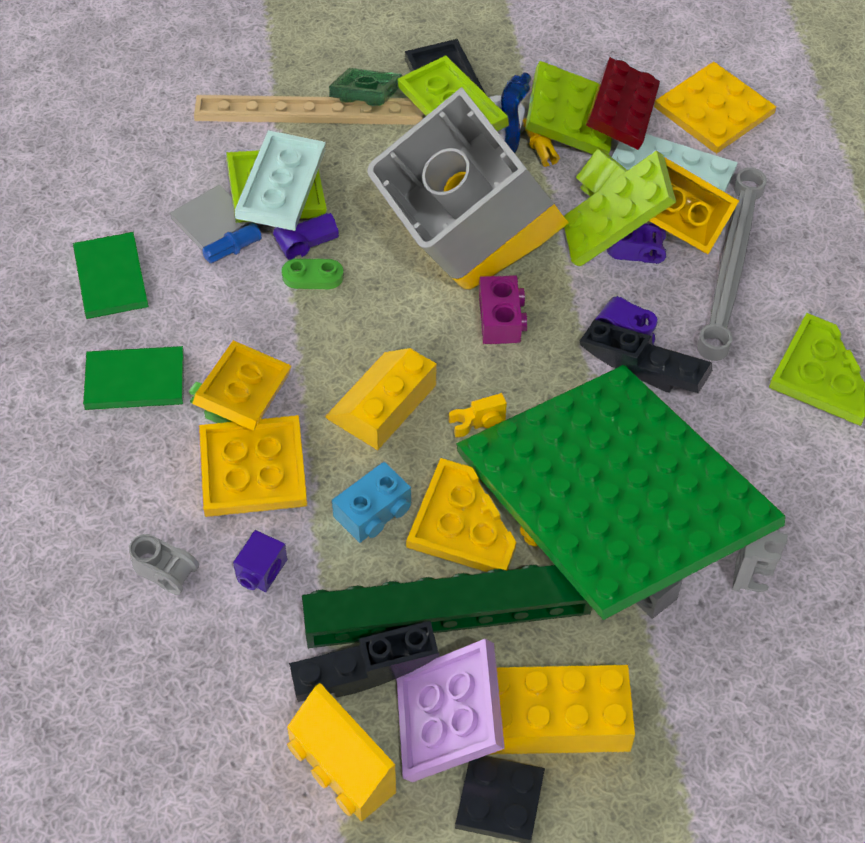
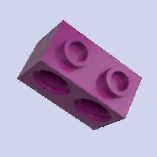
(501, 309)

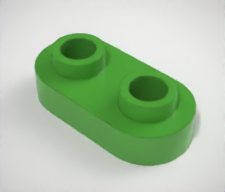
(312, 273)

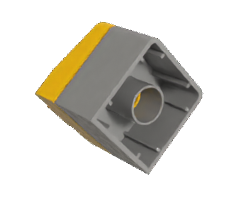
(464, 193)

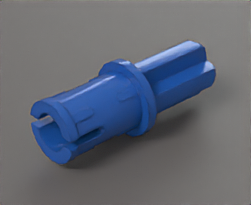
(231, 243)

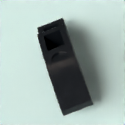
(648, 362)
(370, 664)

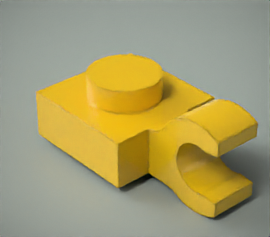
(482, 413)

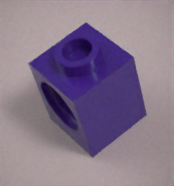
(260, 561)

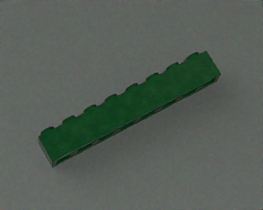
(448, 603)

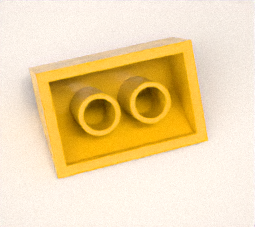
(698, 211)
(385, 396)
(341, 754)

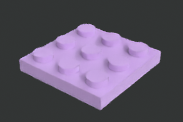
(450, 711)

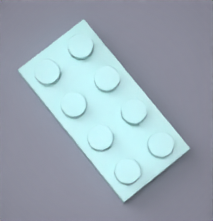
(707, 166)
(280, 180)

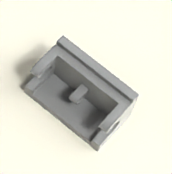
(758, 558)

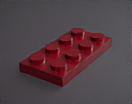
(623, 103)

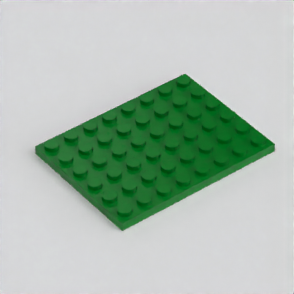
(618, 490)

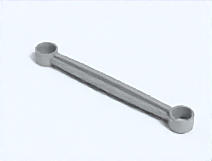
(731, 265)

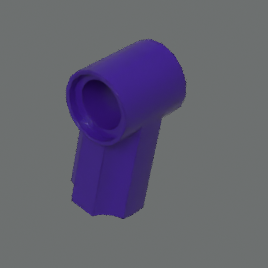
(307, 235)

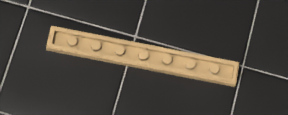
(304, 110)

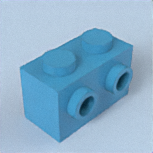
(372, 502)

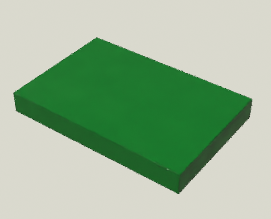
(110, 275)
(134, 378)

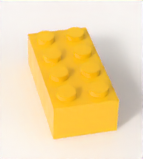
(566, 709)

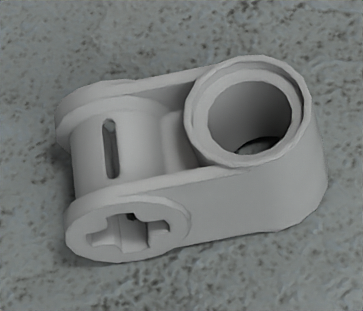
(166, 567)

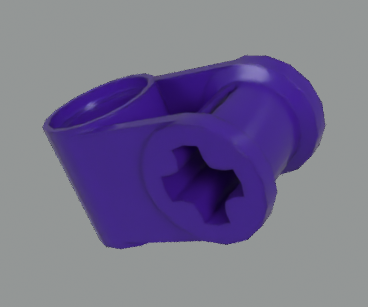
(638, 245)
(629, 316)

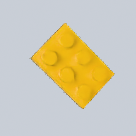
(242, 385)

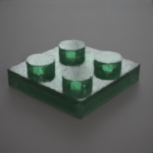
(364, 85)

